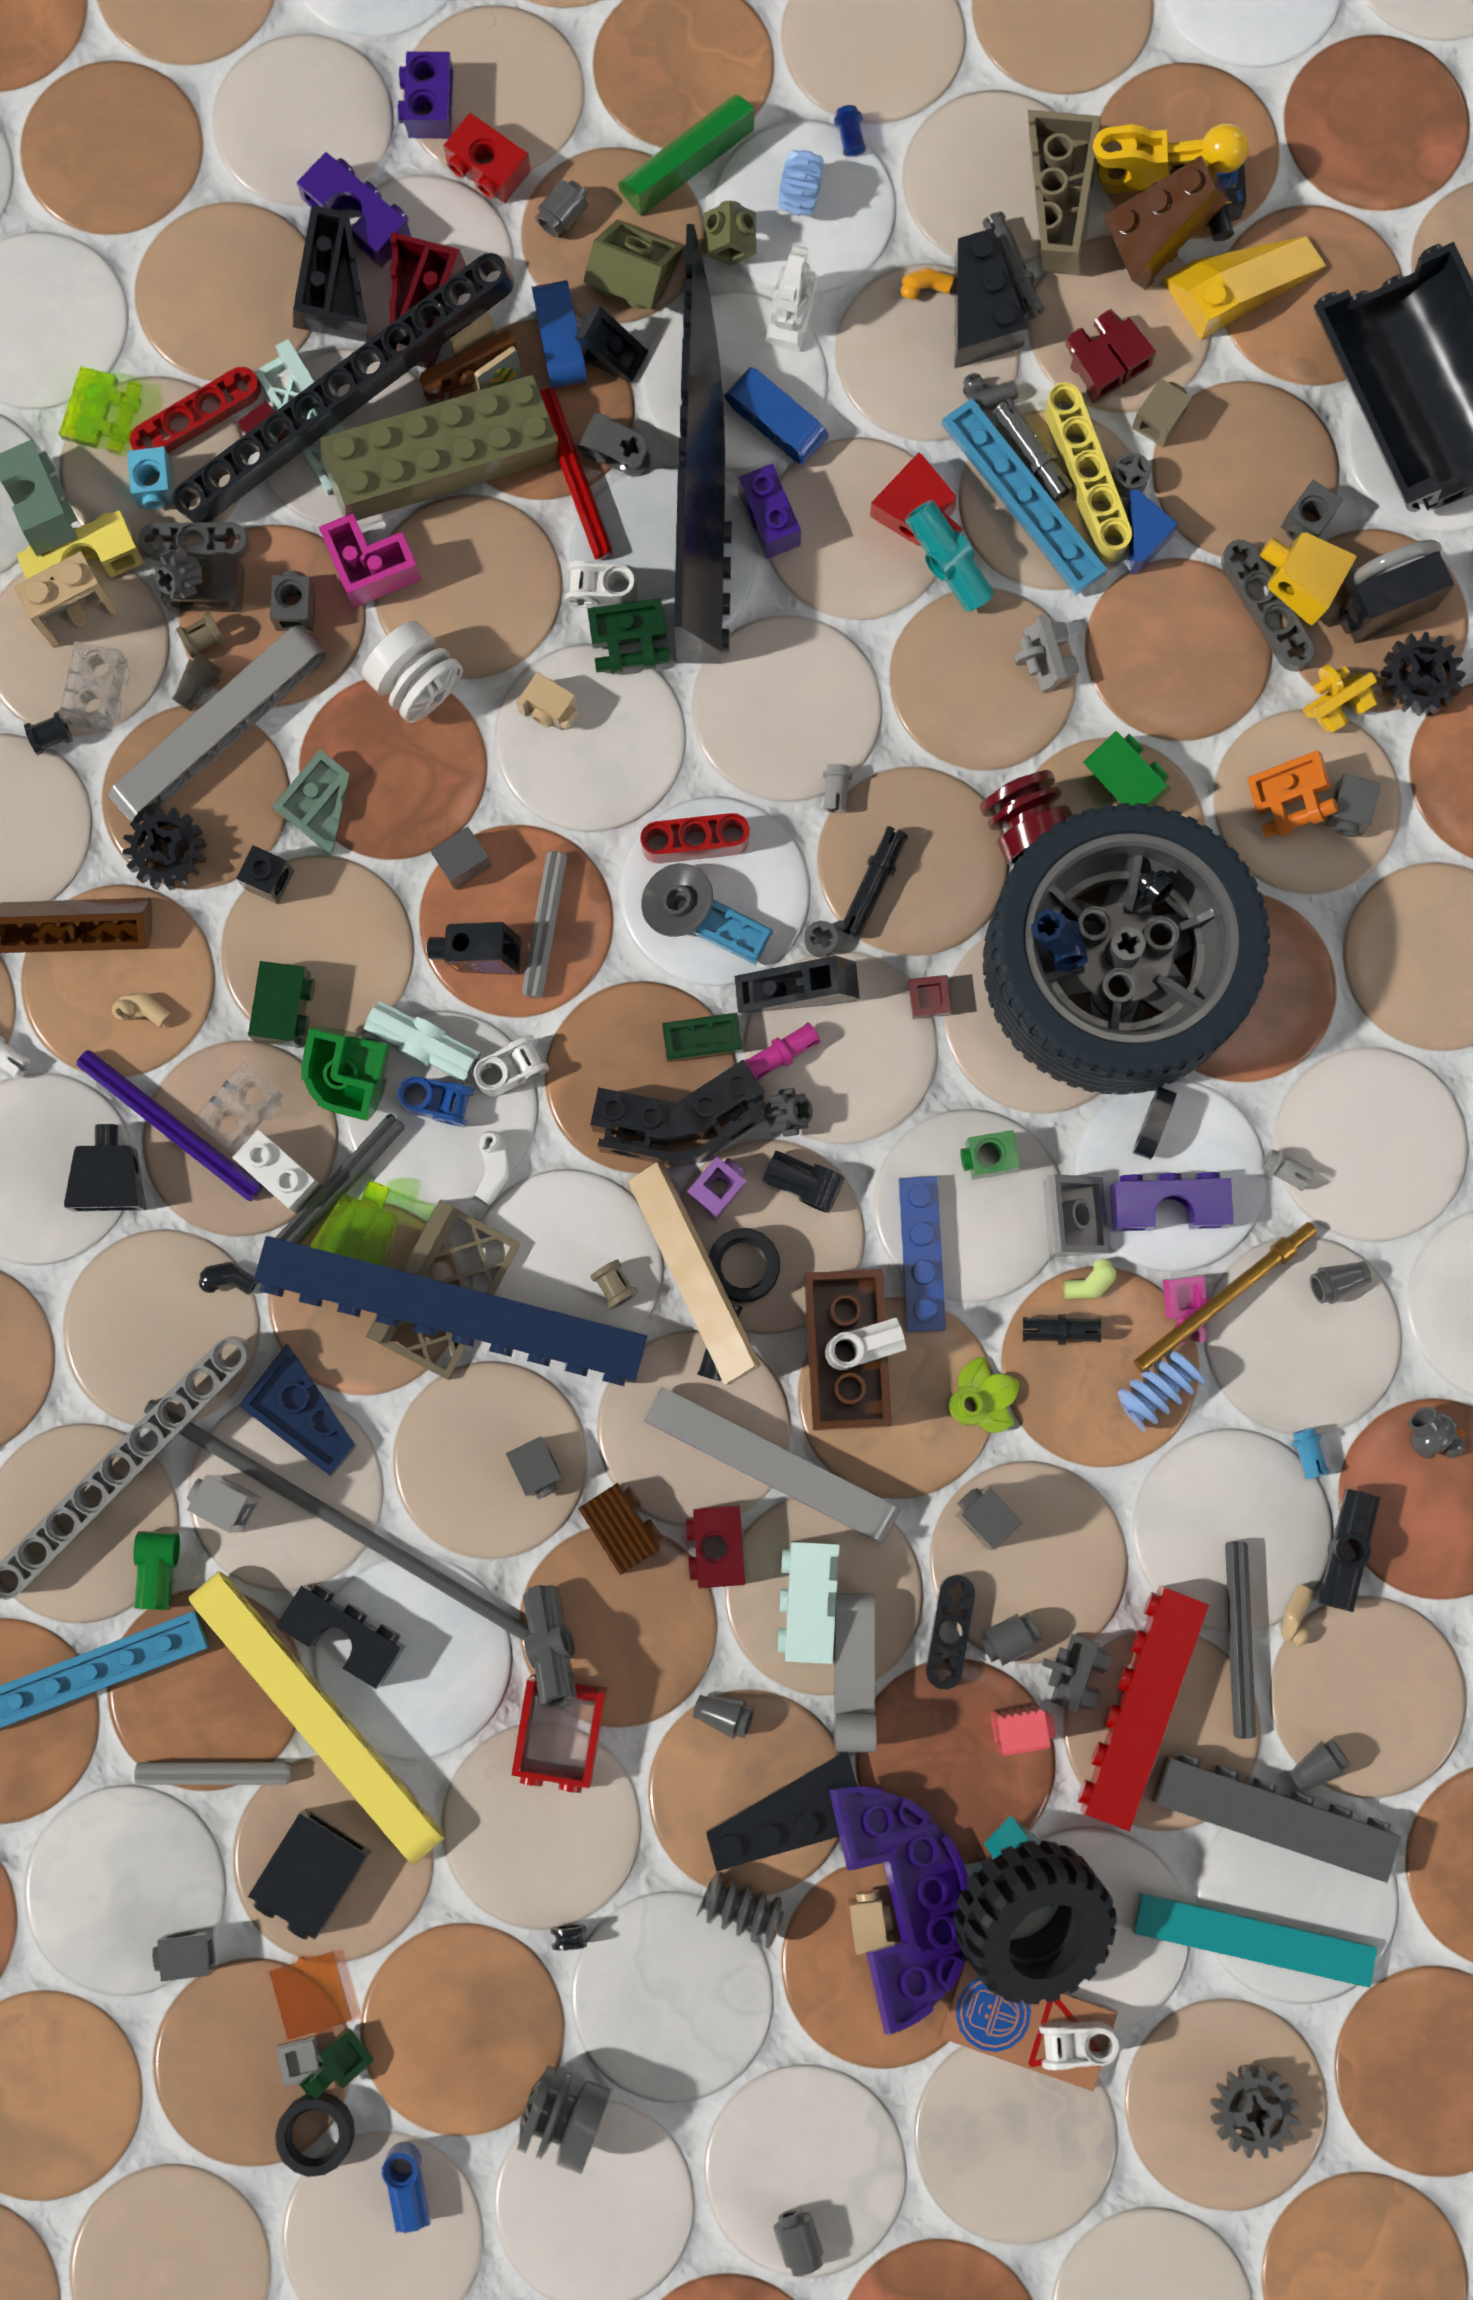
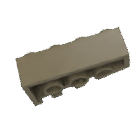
(1063, 184)

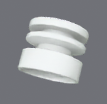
(411, 671)

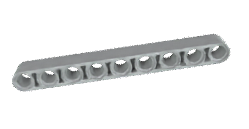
(134, 1452)

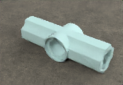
(422, 1041)

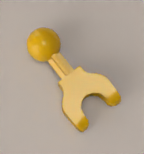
(1149, 155)

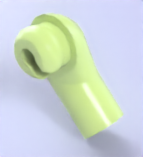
(1094, 1285)

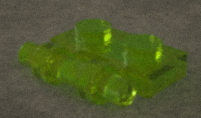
(90, 406)

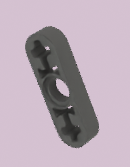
(221, 531)

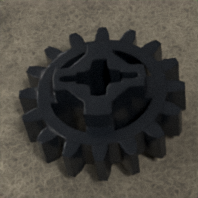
(1430, 685)
(151, 853)

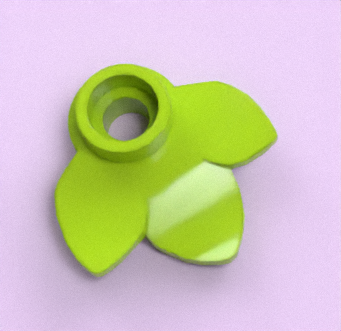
(990, 1395)

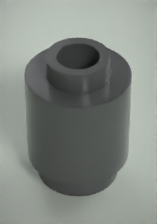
(562, 207)
(1011, 1639)
(799, 2242)

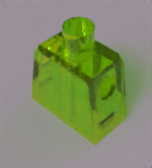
(359, 1227)

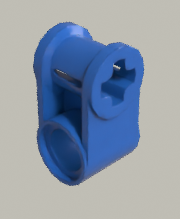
(438, 1100)

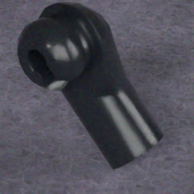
(223, 1274)

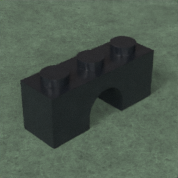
(373, 1648)

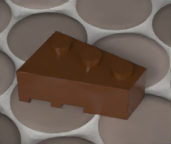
(1164, 217)

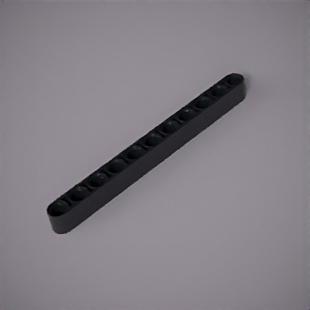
(362, 389)

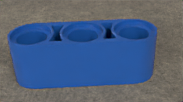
(558, 334)
(776, 415)

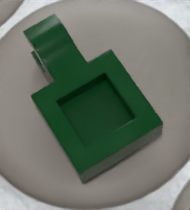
(341, 2062)

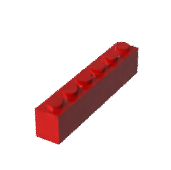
(1143, 1708)

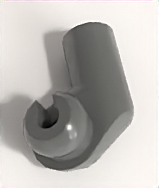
(986, 395)

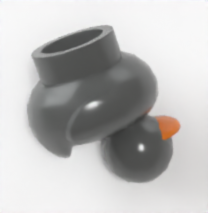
(1435, 1433)

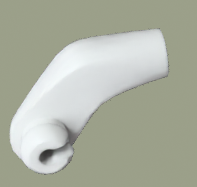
(496, 1166)

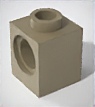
(1162, 411)

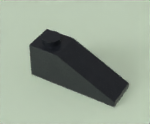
(798, 985)

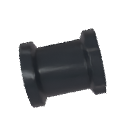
(48, 733)

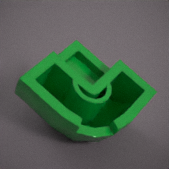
(344, 1071)

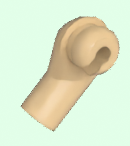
(139, 1006)
(1293, 1615)

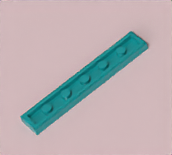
(1255, 1940)

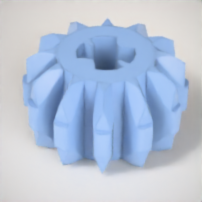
(801, 182)

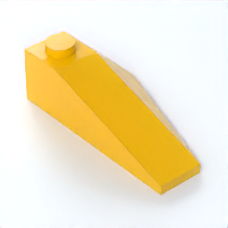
(1231, 284)

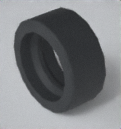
(761, 1241)
(319, 2166)

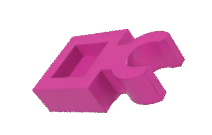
(1183, 1298)

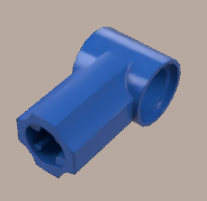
(406, 2189)

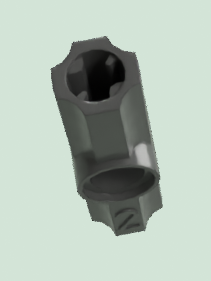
(549, 1647)

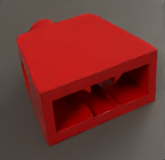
(907, 491)

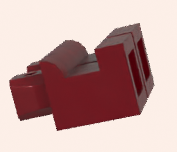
(1112, 357)

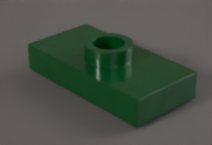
(702, 1037)

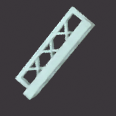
(302, 379)

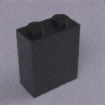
(1395, 597)
(308, 1875)

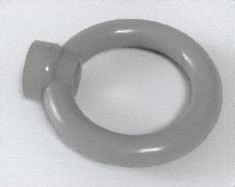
(1390, 561)

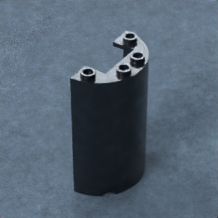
(1413, 372)

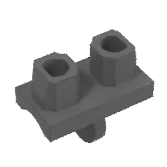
(1072, 1671)

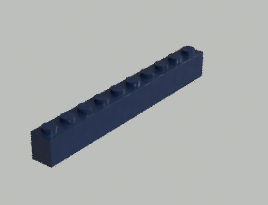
(449, 1308)

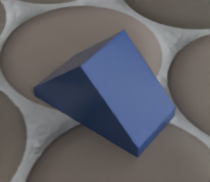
(1149, 528)

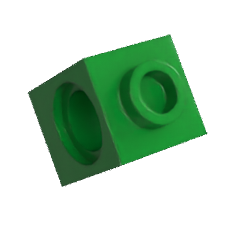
(1003, 1143)

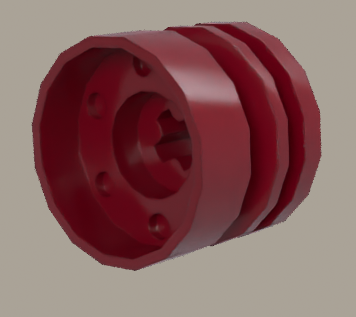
(1025, 810)

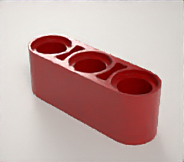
(677, 830)

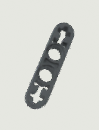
(1261, 608)

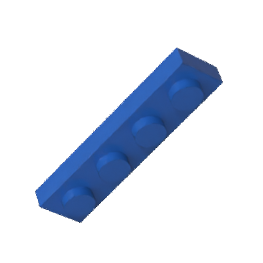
(922, 1254)

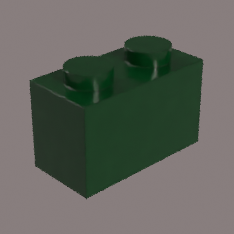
(281, 1004)

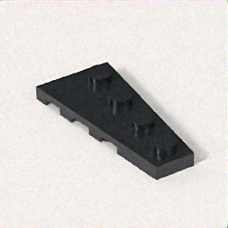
(784, 1819)

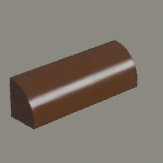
(75, 925)

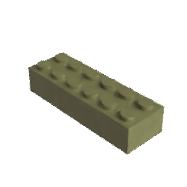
(439, 448)

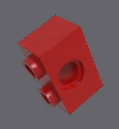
(478, 140)

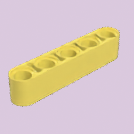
(1088, 455)

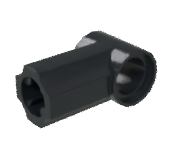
(812, 1184)

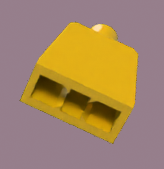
(1307, 573)

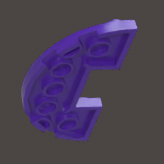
(924, 1886)

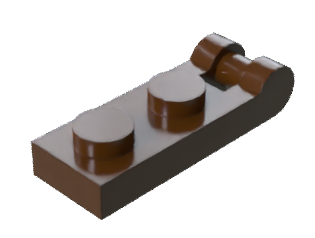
(461, 367)

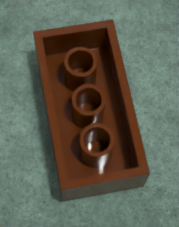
(836, 1305)

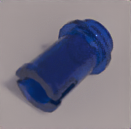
(848, 121)

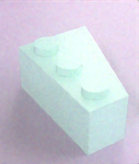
(809, 1602)

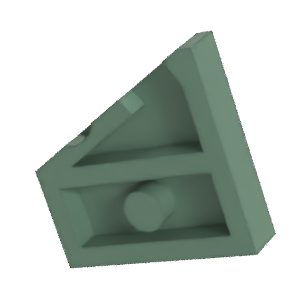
(316, 800)

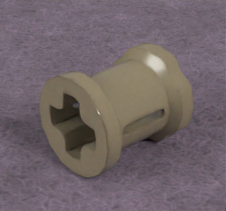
(200, 634)
(614, 1284)

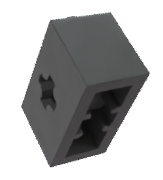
(987, 1517)

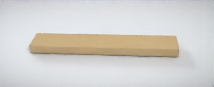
(694, 1273)

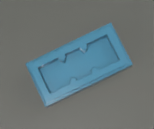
(735, 932)

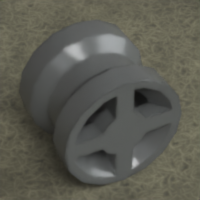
(1133, 467)

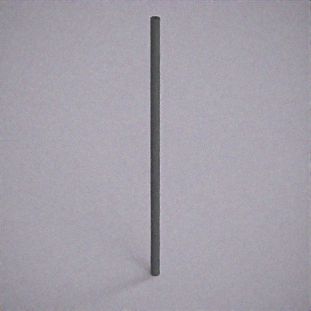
(350, 1527)

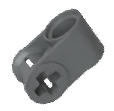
(610, 442)

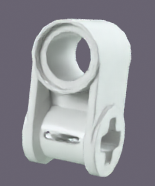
(593, 582)
(512, 1066)
(1074, 2044)

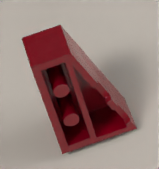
(416, 272)

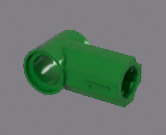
(155, 1558)

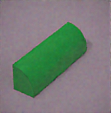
(688, 154)

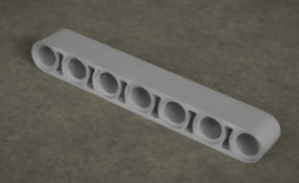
(217, 724)
(772, 1465)

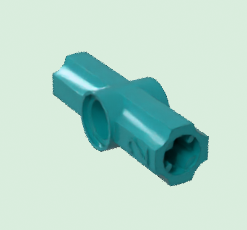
(949, 556)

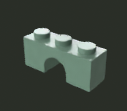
(37, 497)

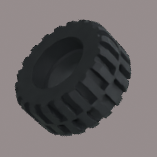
(1060, 1952)

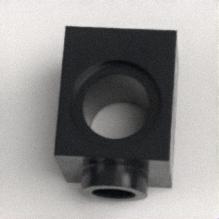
(265, 874)

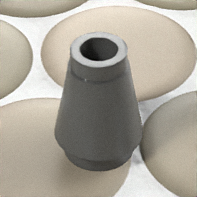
(1338, 1281)
(725, 1715)
(1319, 1765)

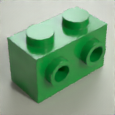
(1126, 773)

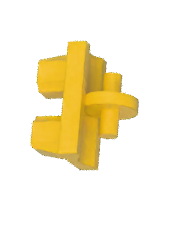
(1355, 690)

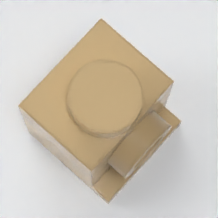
(548, 703)
(870, 1922)

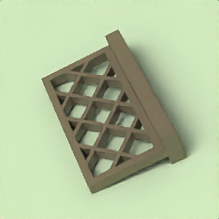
(420, 1263)

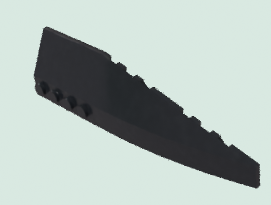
(701, 479)

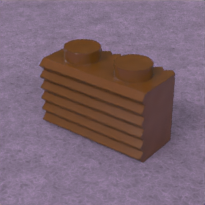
(620, 1527)

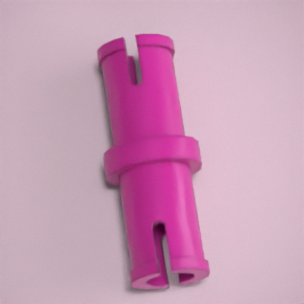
(783, 1051)

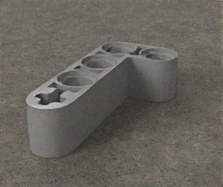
(854, 1673)

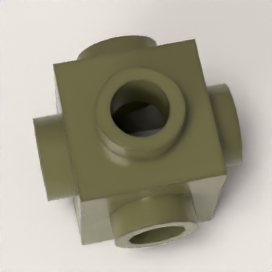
(730, 233)

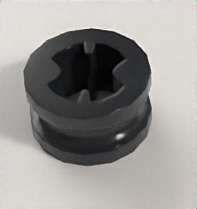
(568, 1937)

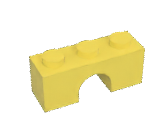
(103, 539)

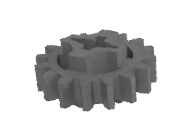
(1271, 2110)

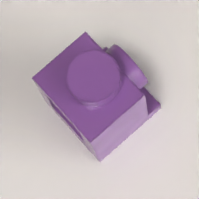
(702, 1190)

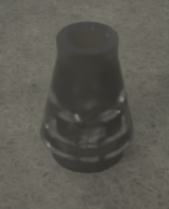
(197, 680)

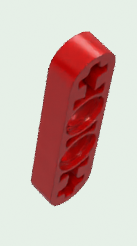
(191, 407)

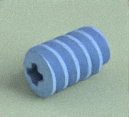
(1159, 1388)

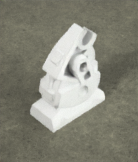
(792, 301)

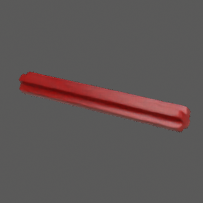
(577, 479)

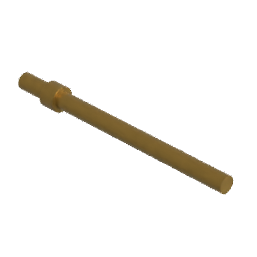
(1280, 1252)

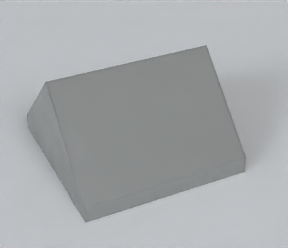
(1075, 1215)

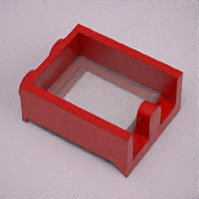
(559, 1742)

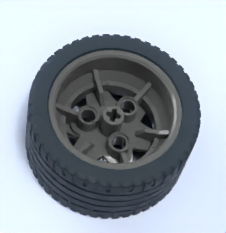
(1216, 917)

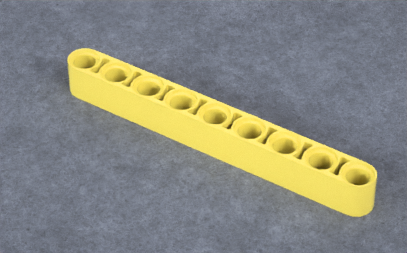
(317, 1717)

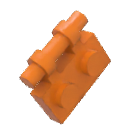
(1290, 783)

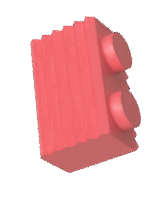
(1022, 1730)

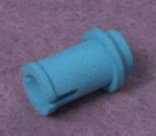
(1310, 1452)

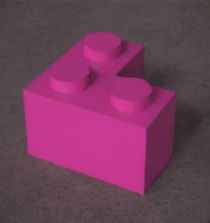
(370, 569)

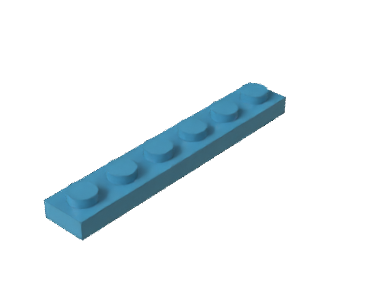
(1024, 496)
(101, 1668)

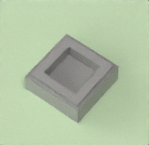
(298, 2059)

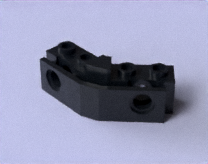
(672, 1122)

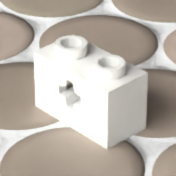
(277, 1171)

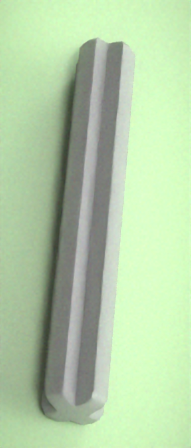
(544, 924)
(213, 1773)

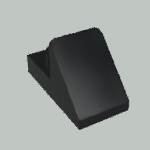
(610, 345)

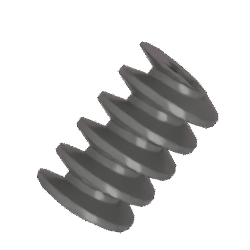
(742, 1909)

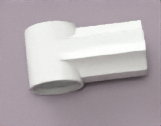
(868, 1343)

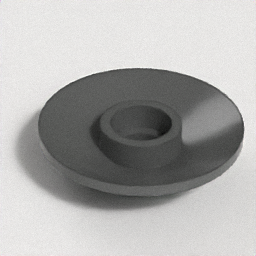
(665, 892)

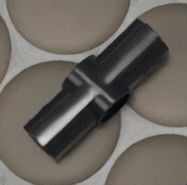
(1343, 1576)

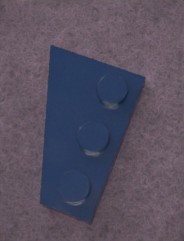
(298, 1413)

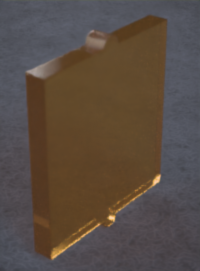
(310, 1995)

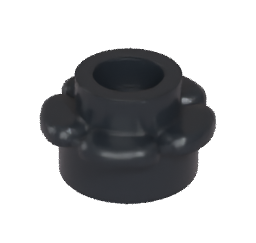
(1155, 887)

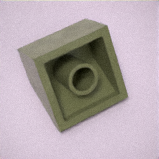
(632, 264)

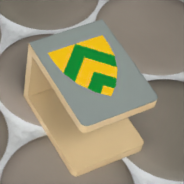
(497, 371)

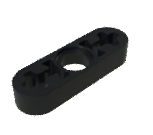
(936, 1659)

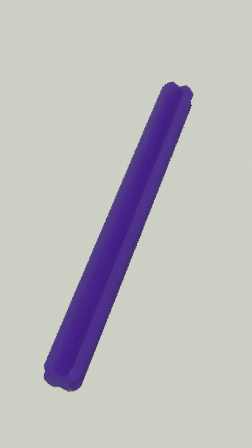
(169, 1125)

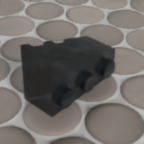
(328, 281)
(985, 301)

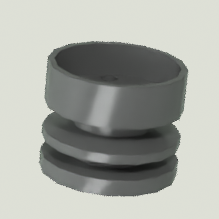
(563, 2119)

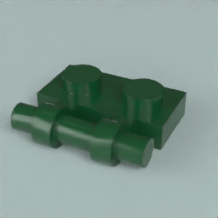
(628, 624)

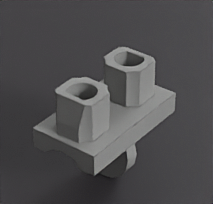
(1042, 653)

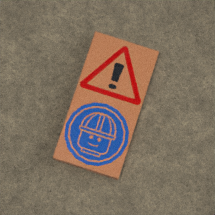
(1012, 2029)

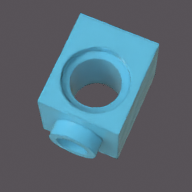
(149, 463)

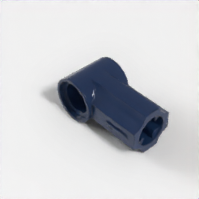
(1061, 940)

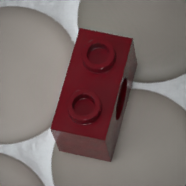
(730, 1567)

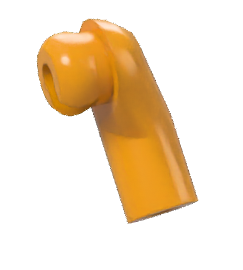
(925, 278)

